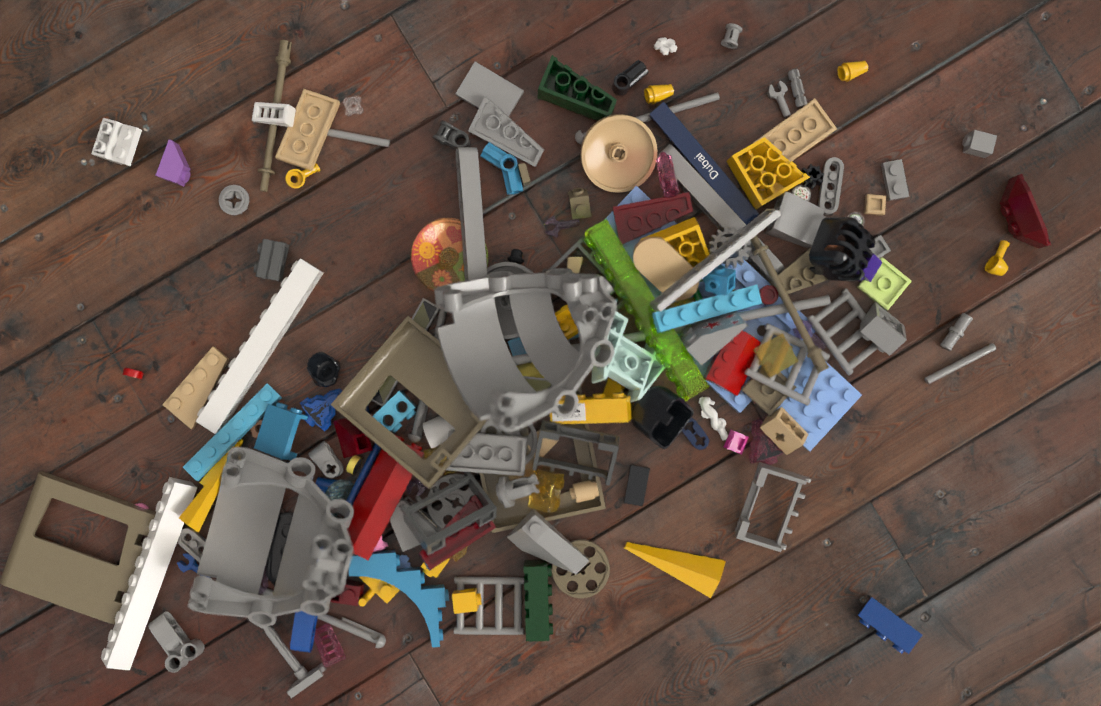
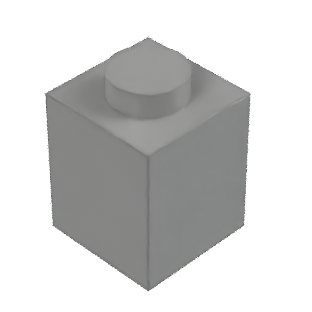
(979, 143)

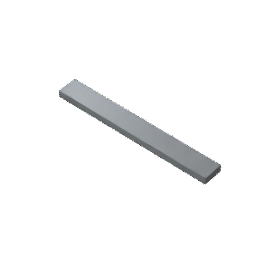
(714, 259)

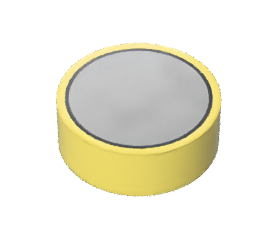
(354, 464)

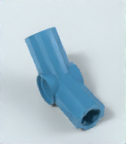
(498, 158)

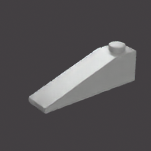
(544, 541)

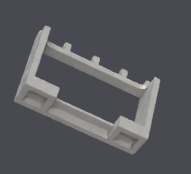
(757, 482)

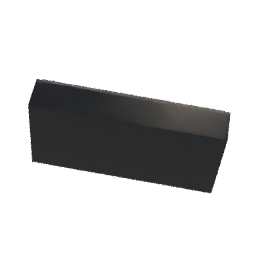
(636, 485)

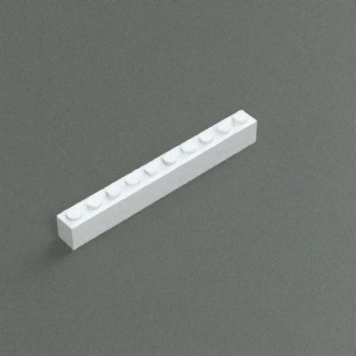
(260, 346)
(148, 575)

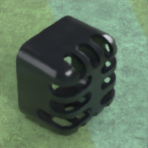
(857, 243)

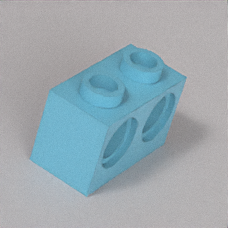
(391, 408)

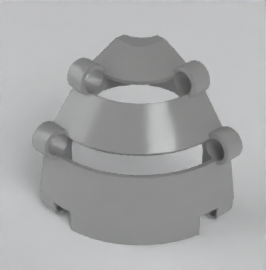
(481, 358)
(243, 534)

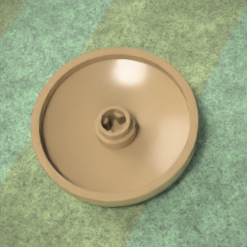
(618, 153)

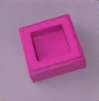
(736, 442)

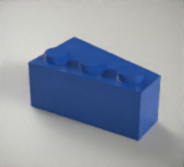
(889, 626)

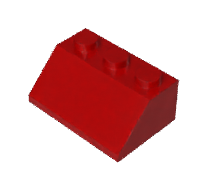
(731, 361)

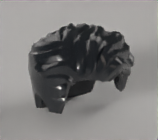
(323, 369)

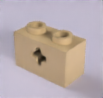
(784, 431)

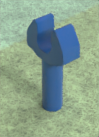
(191, 566)

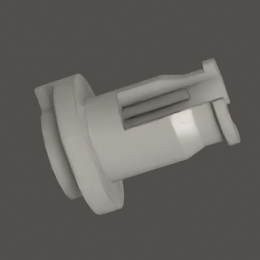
(509, 490)

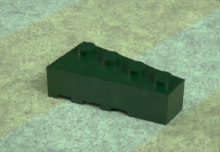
(574, 92)
(536, 600)

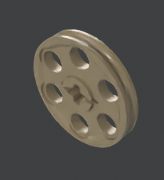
(589, 574)

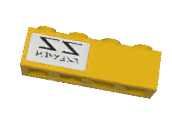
(597, 409)

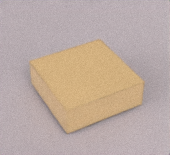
(875, 204)

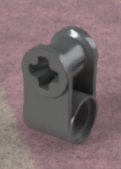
(449, 135)

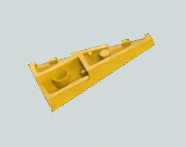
(198, 509)
(694, 570)

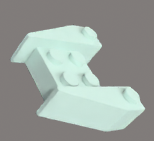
(631, 364)

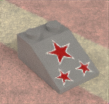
(710, 335)

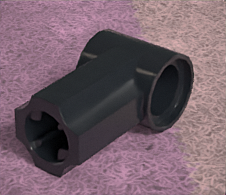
(630, 77)

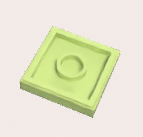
(886, 285)

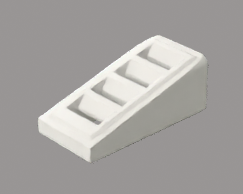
(285, 117)

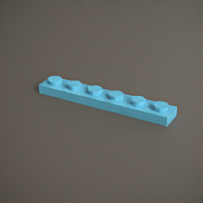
(706, 308)
(231, 433)

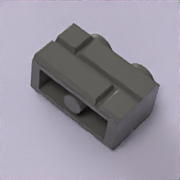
(271, 260)

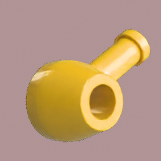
(300, 176)
(996, 264)

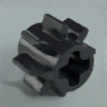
(815, 176)

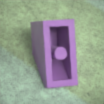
(174, 165)

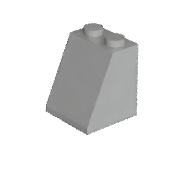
(797, 221)

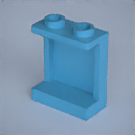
(279, 430)

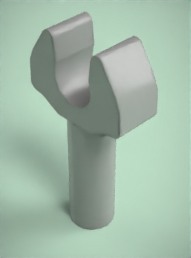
(779, 96)

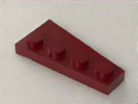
(645, 216)
(460, 539)

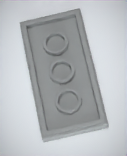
(492, 455)

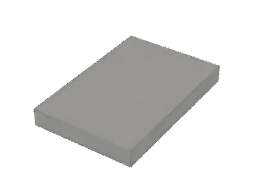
(482, 83)

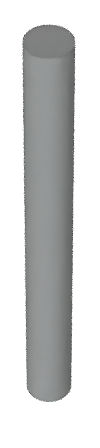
(358, 137)
(960, 363)

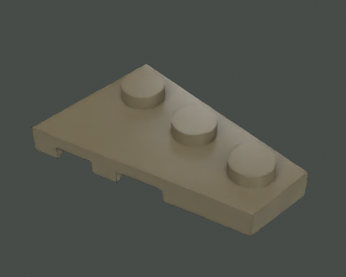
(797, 274)

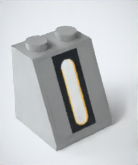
(403, 533)

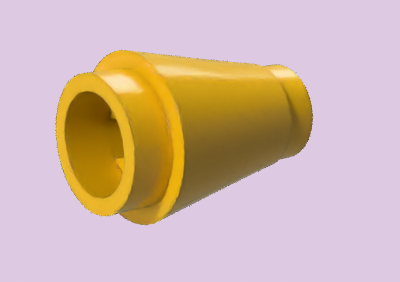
(851, 70)
(657, 93)

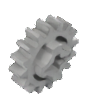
(739, 256)

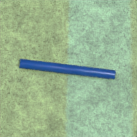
(363, 474)

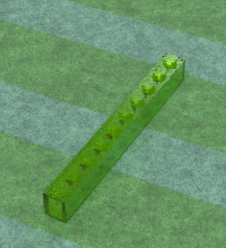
(637, 296)

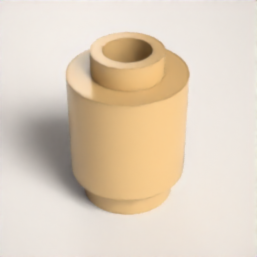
(584, 491)

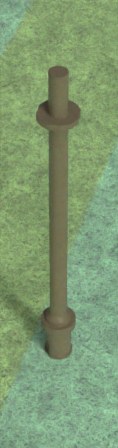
(282, 61)
(814, 352)

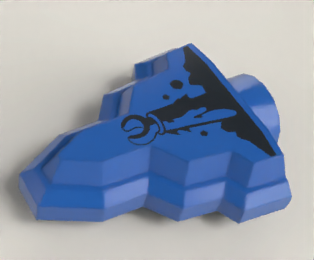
(320, 409)

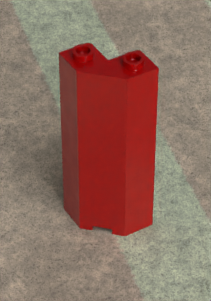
(378, 501)

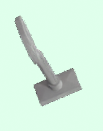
(304, 677)

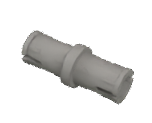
(956, 331)

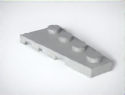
(500, 130)

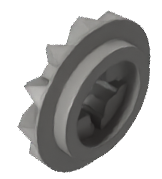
(228, 193)

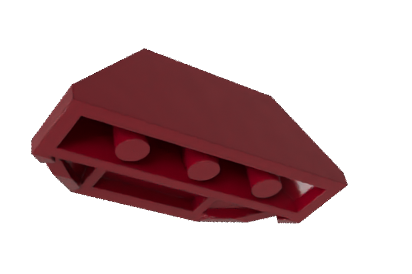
(1023, 214)

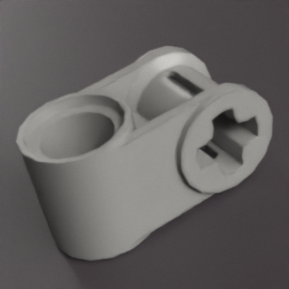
(324, 458)

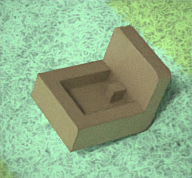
(579, 203)

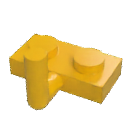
(382, 589)

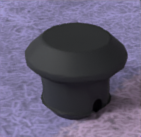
(516, 256)

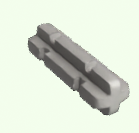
(797, 88)

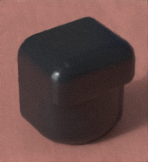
(661, 415)

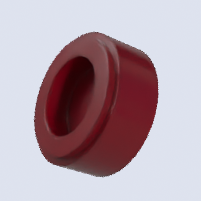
(768, 294)

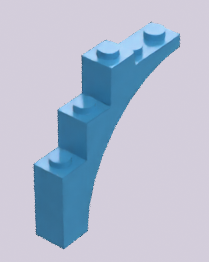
(427, 598)

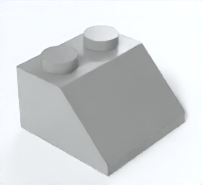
(882, 329)

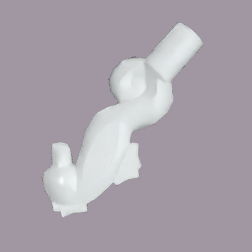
(709, 412)

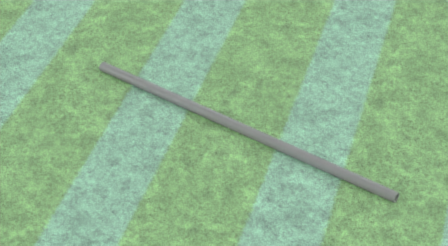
(746, 315)

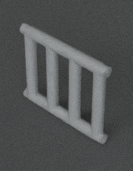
(825, 335)
(787, 388)
(498, 629)

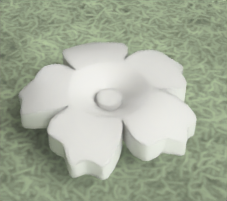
(665, 45)

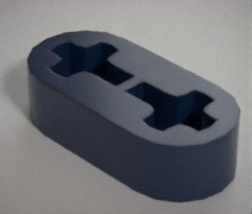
(699, 431)

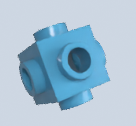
(720, 280)

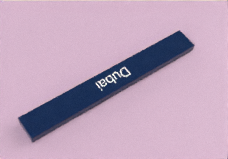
(702, 162)

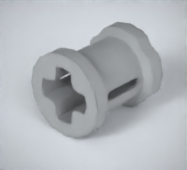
(731, 30)

